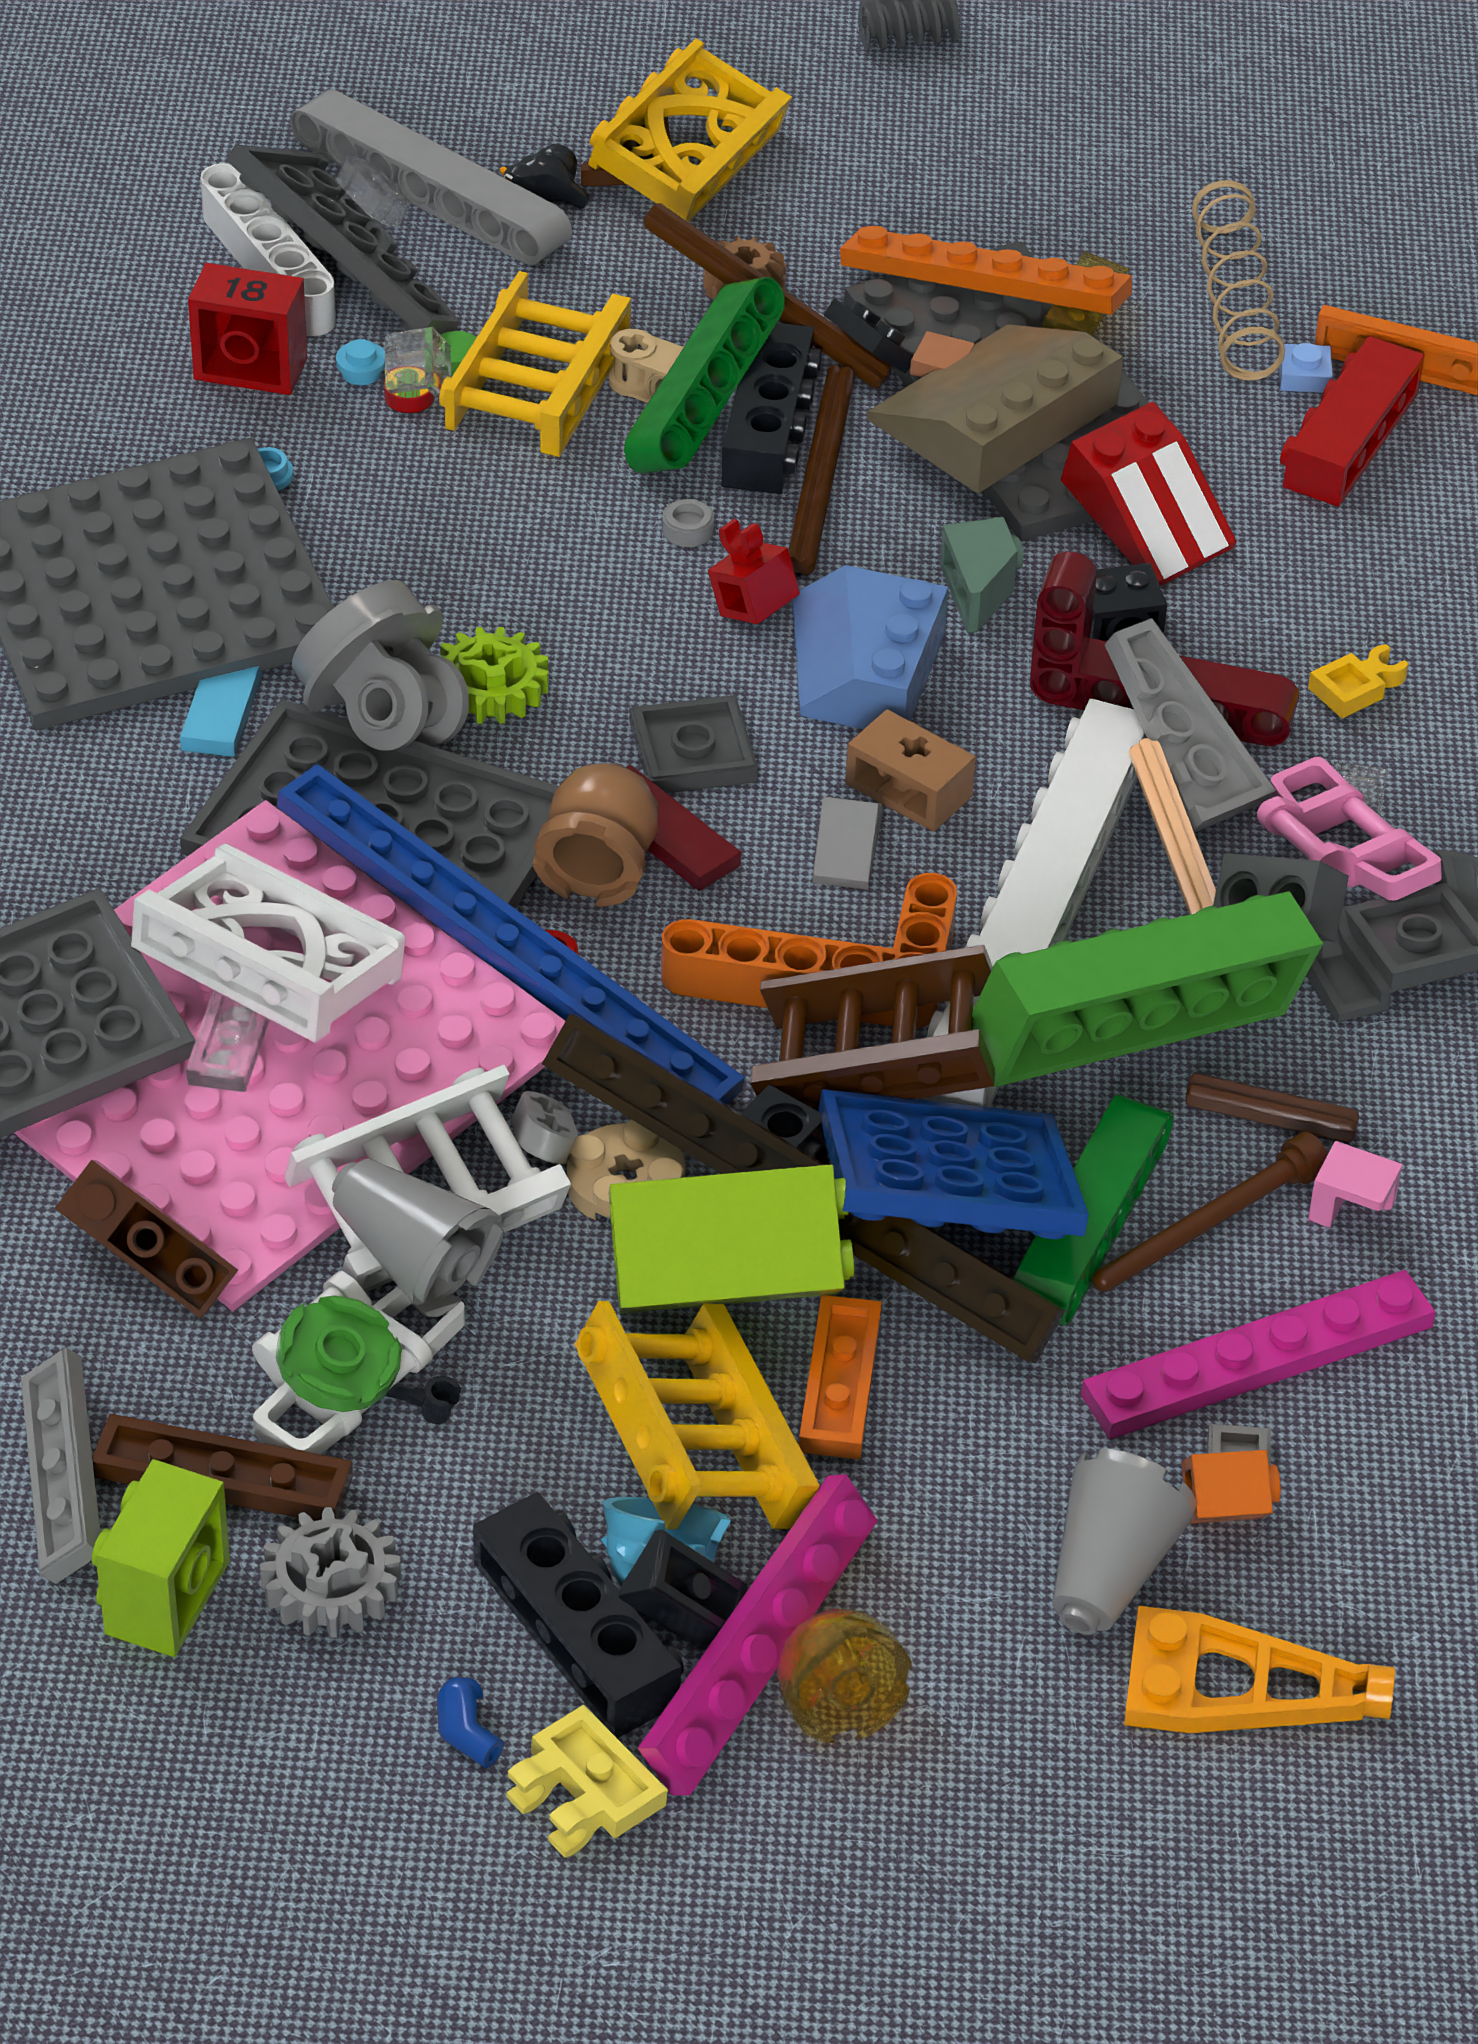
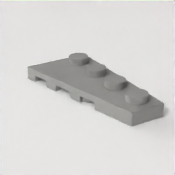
(1202, 751)

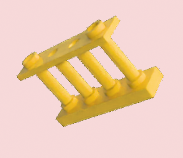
(570, 390)
(736, 1394)

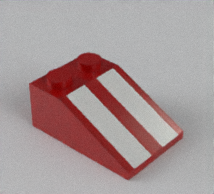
(1148, 493)

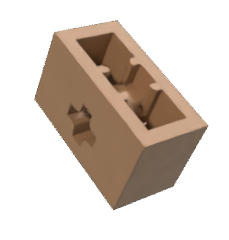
(910, 770)

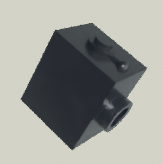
(1126, 598)

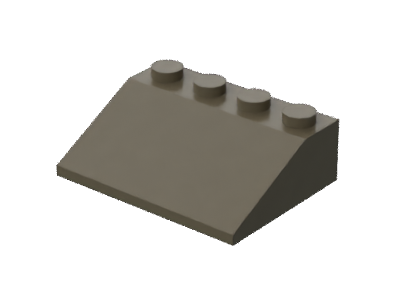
(1003, 402)

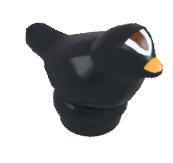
(549, 175)

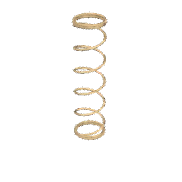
(1231, 369)

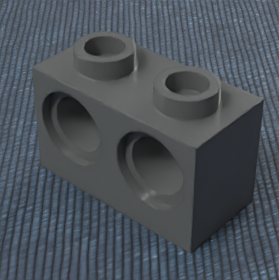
(1307, 880)

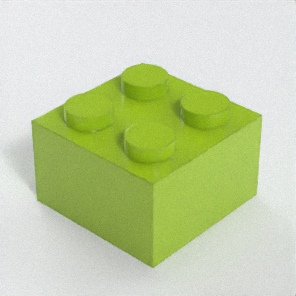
(162, 1557)

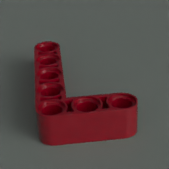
(1074, 667)

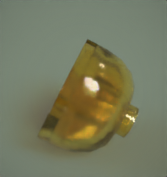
(843, 1674)

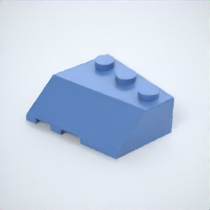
(865, 644)

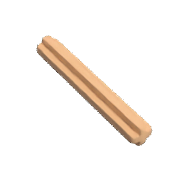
(1173, 825)

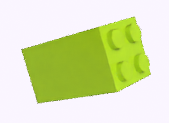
(729, 1238)

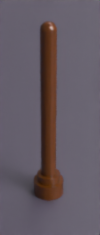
(1297, 1162)

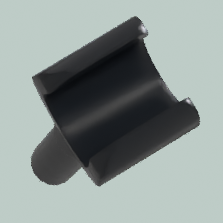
(434, 1399)

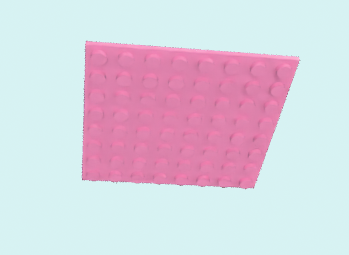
(224, 1154)

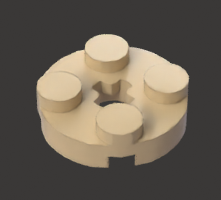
(613, 1149)

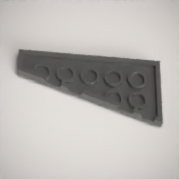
(338, 225)

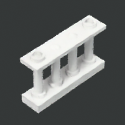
(525, 1198)

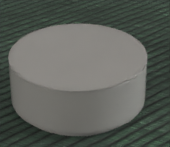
(688, 523)

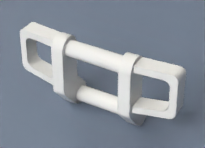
(414, 1357)

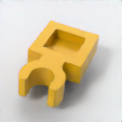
(1356, 684)

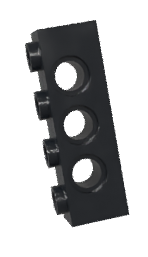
(769, 412)
(576, 1613)

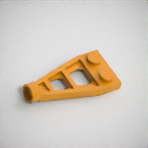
(1164, 1675)

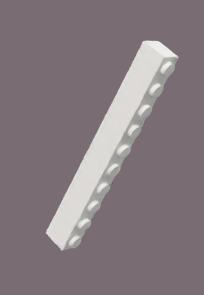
(1058, 849)

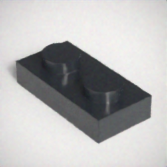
(879, 340)

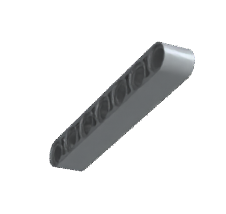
(434, 177)

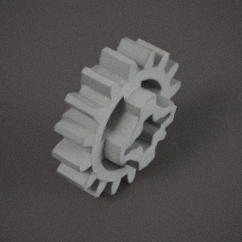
(330, 1572)

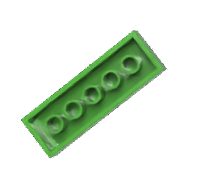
(1144, 986)

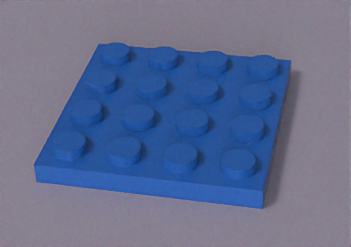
(952, 1164)

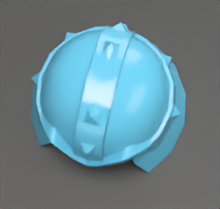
(634, 1521)

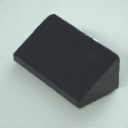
(682, 1590)

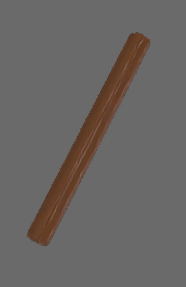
(732, 269)
(820, 469)

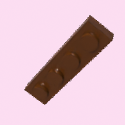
(252, 1472)

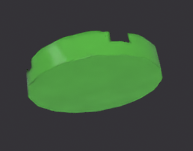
(338, 1354)

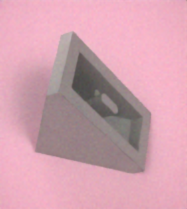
(846, 842)

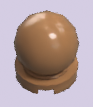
(597, 834)

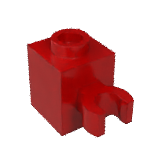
(753, 577)

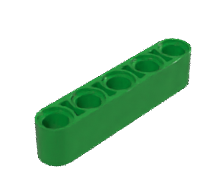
(704, 375)
(1111, 1181)

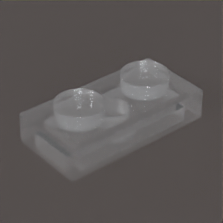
(226, 1045)

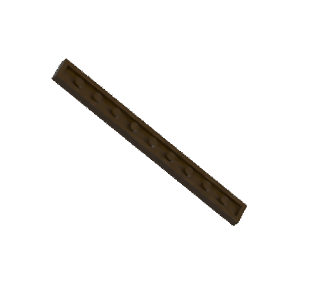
(735, 1144)

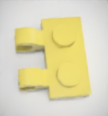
(597, 1770)

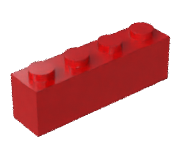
(1351, 420)

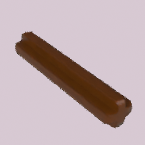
(1272, 1107)

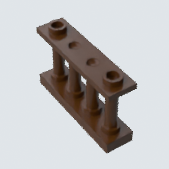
(898, 1069)

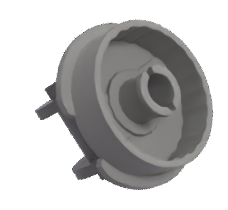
(379, 664)

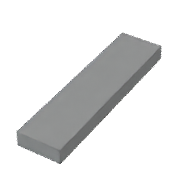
(60, 1465)

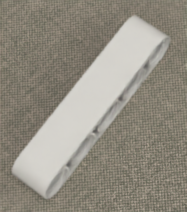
(265, 241)

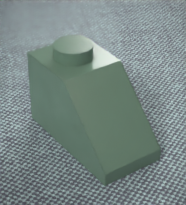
(979, 567)

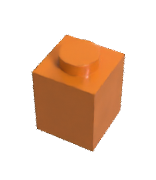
(1231, 1485)

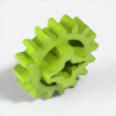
(499, 672)

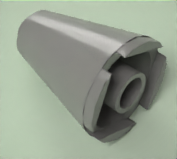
(418, 1232)
(1114, 1536)

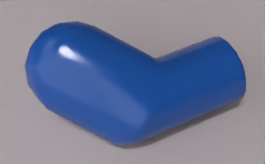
(459, 1725)

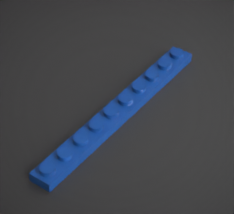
(495, 928)

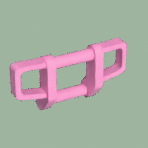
(1363, 863)

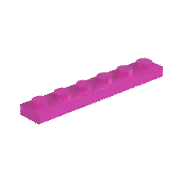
(1257, 1354)
(753, 1637)

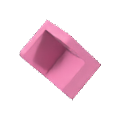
(1353, 1177)

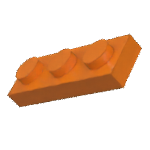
(840, 1377)

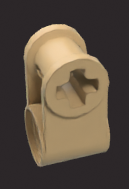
(642, 367)

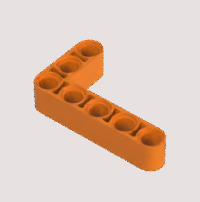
(732, 960)

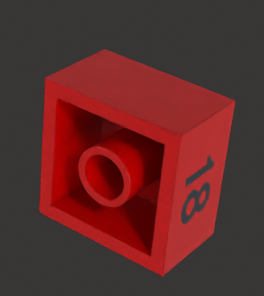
(248, 328)

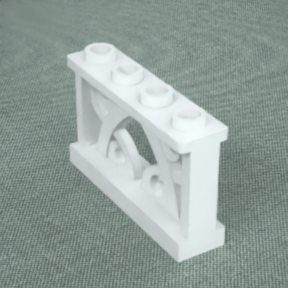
(274, 983)

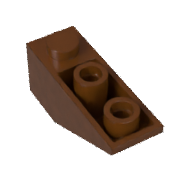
(146, 1238)

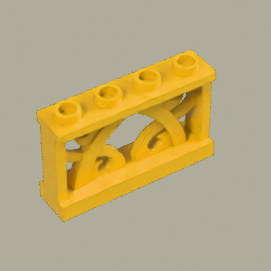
(683, 186)

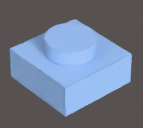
(1305, 368)

